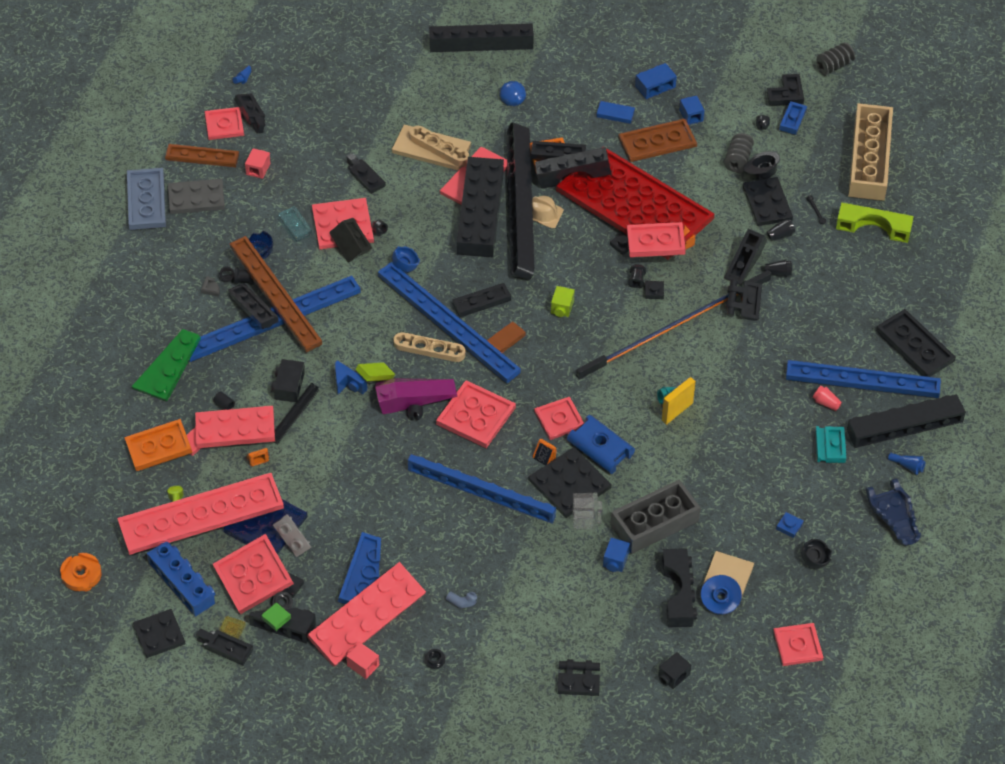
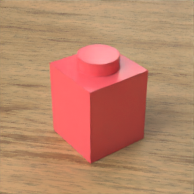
(257, 163)
(362, 660)

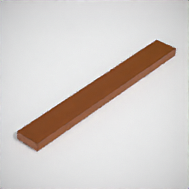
(276, 294)

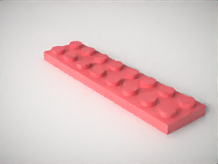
(200, 513)

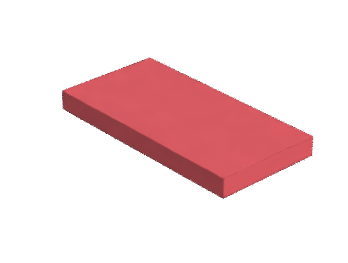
(454, 187)

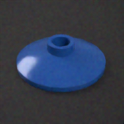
(721, 585)

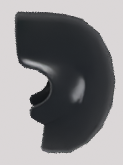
(816, 549)

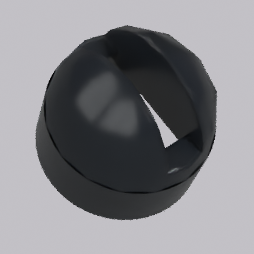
(762, 121)
(379, 230)
(227, 277)
(415, 409)

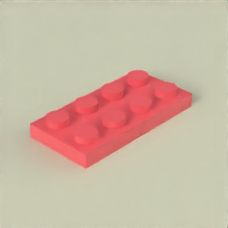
(235, 427)

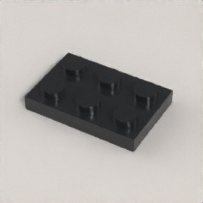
(767, 201)

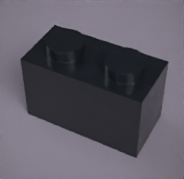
(288, 380)

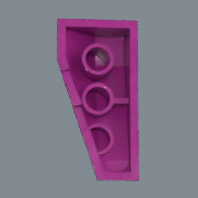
(400, 393)

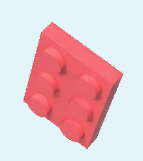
(656, 239)

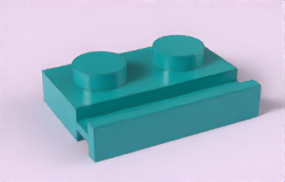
(830, 444)

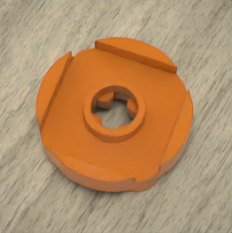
(81, 582)

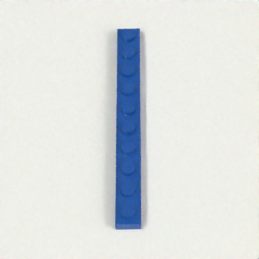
(449, 322)
(248, 328)

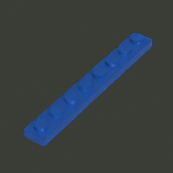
(863, 379)
(482, 489)

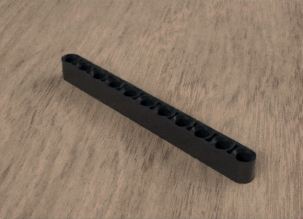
(520, 201)

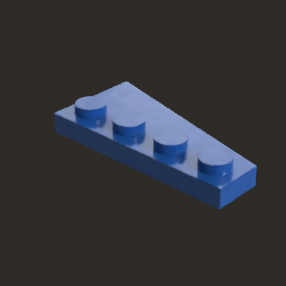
(363, 567)

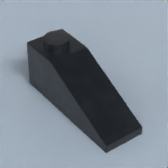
(746, 256)
(297, 628)

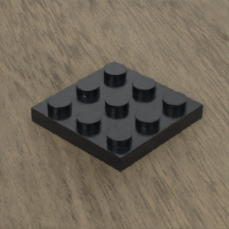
(568, 475)

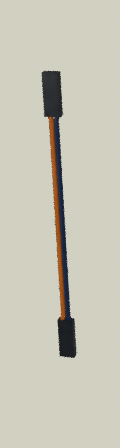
(602, 361)

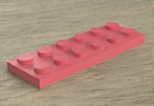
(366, 614)

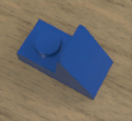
(348, 377)

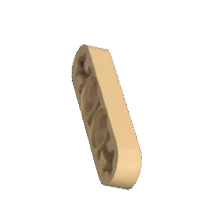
(437, 148)
(430, 344)

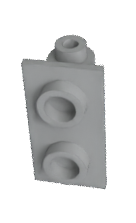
(292, 535)

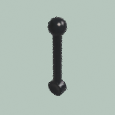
(810, 199)

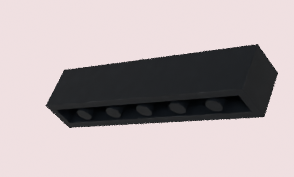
(481, 37)
(905, 420)

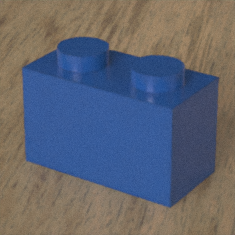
(655, 81)

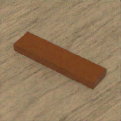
(202, 155)

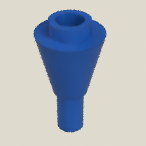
(913, 463)

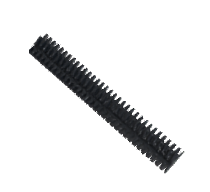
(295, 412)

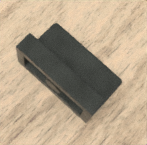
(350, 239)

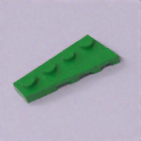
(168, 367)

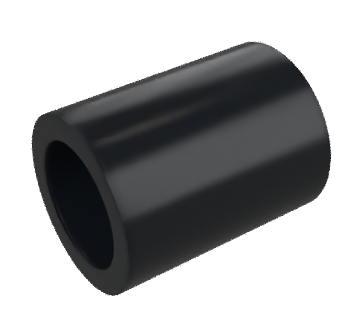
(223, 401)

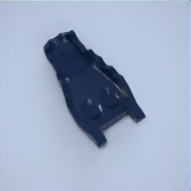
(896, 511)

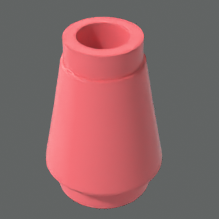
(826, 398)

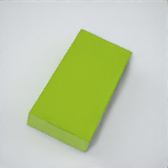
(375, 371)

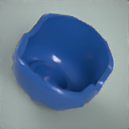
(512, 93)
(403, 256)

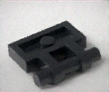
(750, 299)
(579, 684)

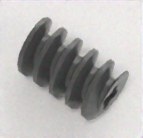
(835, 58)
(738, 152)

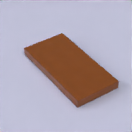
(657, 140)

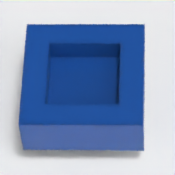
(789, 525)

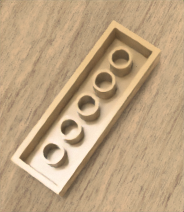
(870, 152)

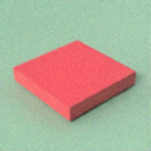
(224, 123)
(559, 418)
(798, 644)

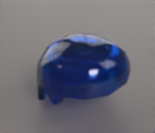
(262, 242)

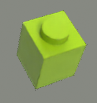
(562, 301)

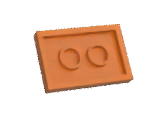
(158, 445)

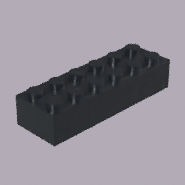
(480, 207)

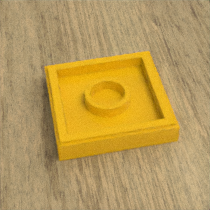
(678, 400)

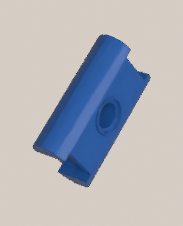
(594, 433)

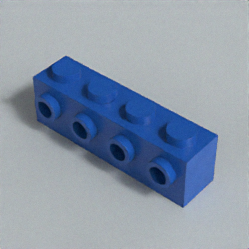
(181, 578)

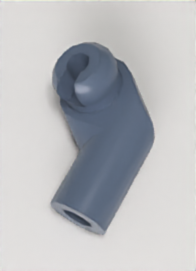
(462, 602)

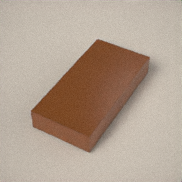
(507, 337)

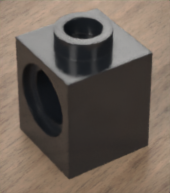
(674, 670)

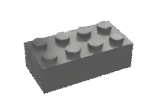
(655, 516)

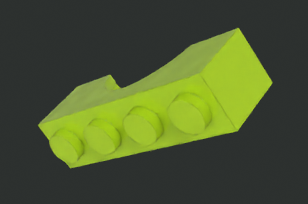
(895, 224)

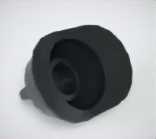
(763, 164)

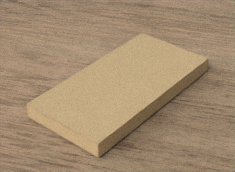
(405, 147)

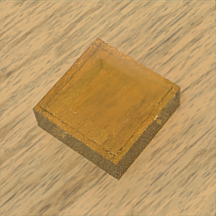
(233, 627)

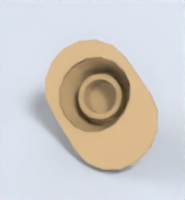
(546, 211)

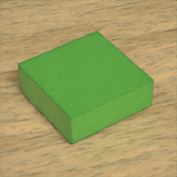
(276, 616)

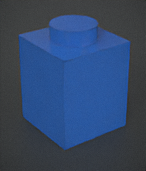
(691, 110)
(616, 555)

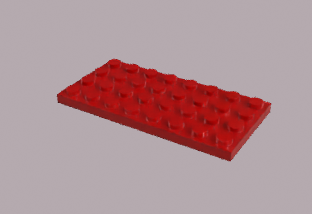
(633, 198)

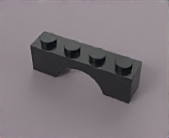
(592, 162)
(680, 608)

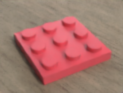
(330, 214)
(476, 414)
(253, 574)

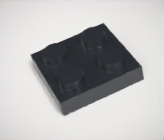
(159, 633)

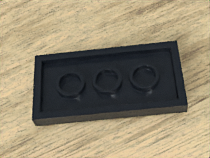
(915, 343)

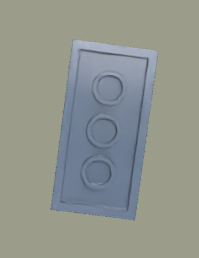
(146, 198)

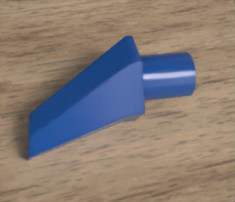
(242, 76)

